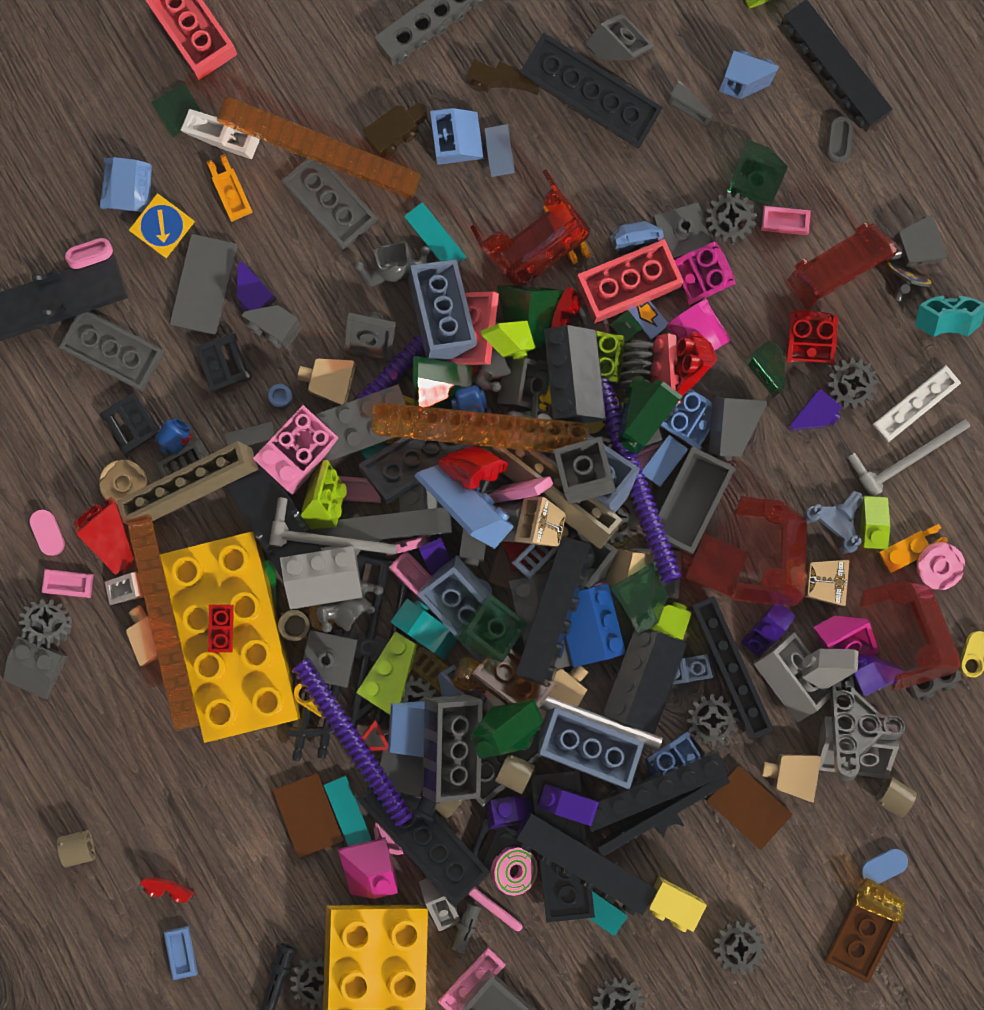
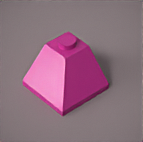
(847, 633)
(369, 869)

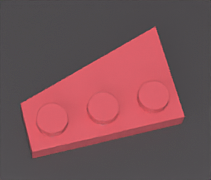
(664, 360)

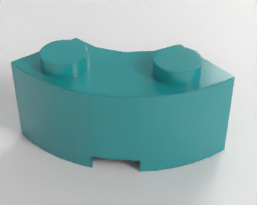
(950, 315)
(424, 628)

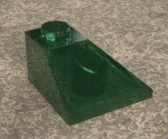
(757, 174)
(768, 367)
(641, 598)
(491, 629)

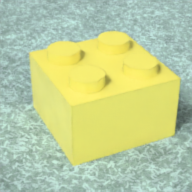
(677, 905)

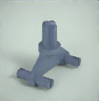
(839, 520)

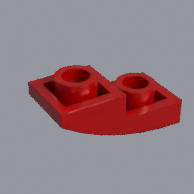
(566, 308)
(220, 628)
(158, 886)

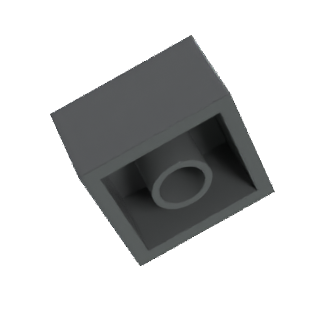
(584, 470)

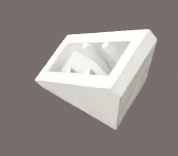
(124, 588)

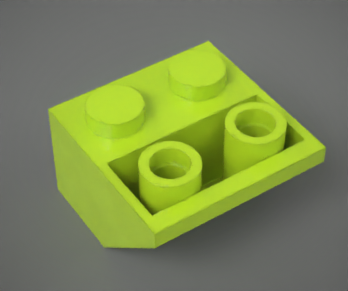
(323, 498)

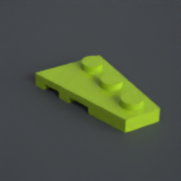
(389, 674)

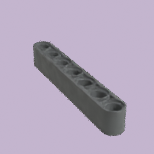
(391, 526)

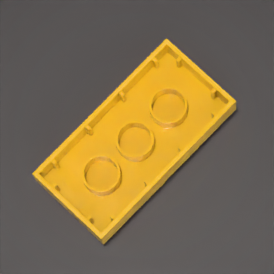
(253, 683)
(375, 957)

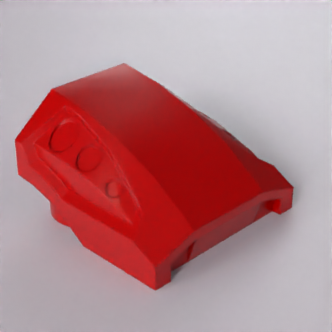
(812, 337)
(694, 359)
(472, 465)

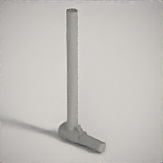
(873, 482)
(280, 534)

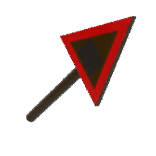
(375, 737)

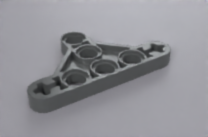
(858, 737)

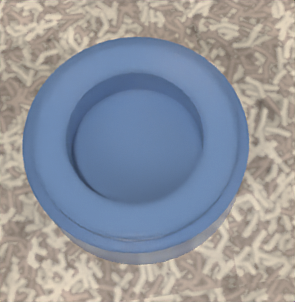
(280, 396)

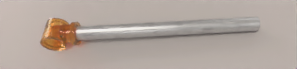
(463, 681)

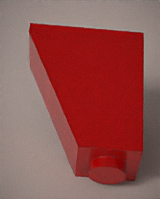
(105, 535)

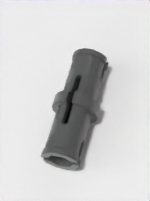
(465, 927)

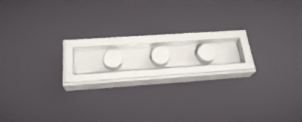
(916, 404)

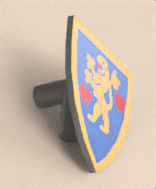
(907, 278)

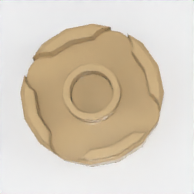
(121, 479)

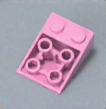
(296, 450)

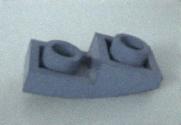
(499, 150)
(695, 669)

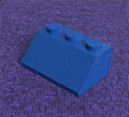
(594, 628)

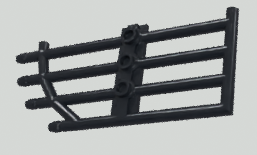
(367, 649)

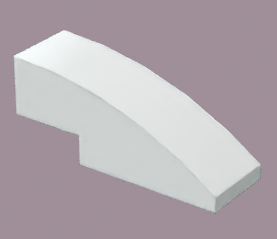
(211, 131)

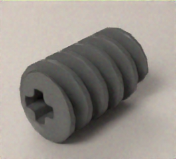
(636, 360)

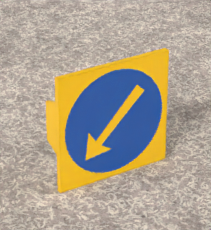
(161, 225)

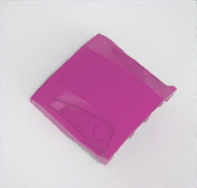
(704, 272)
(700, 320)

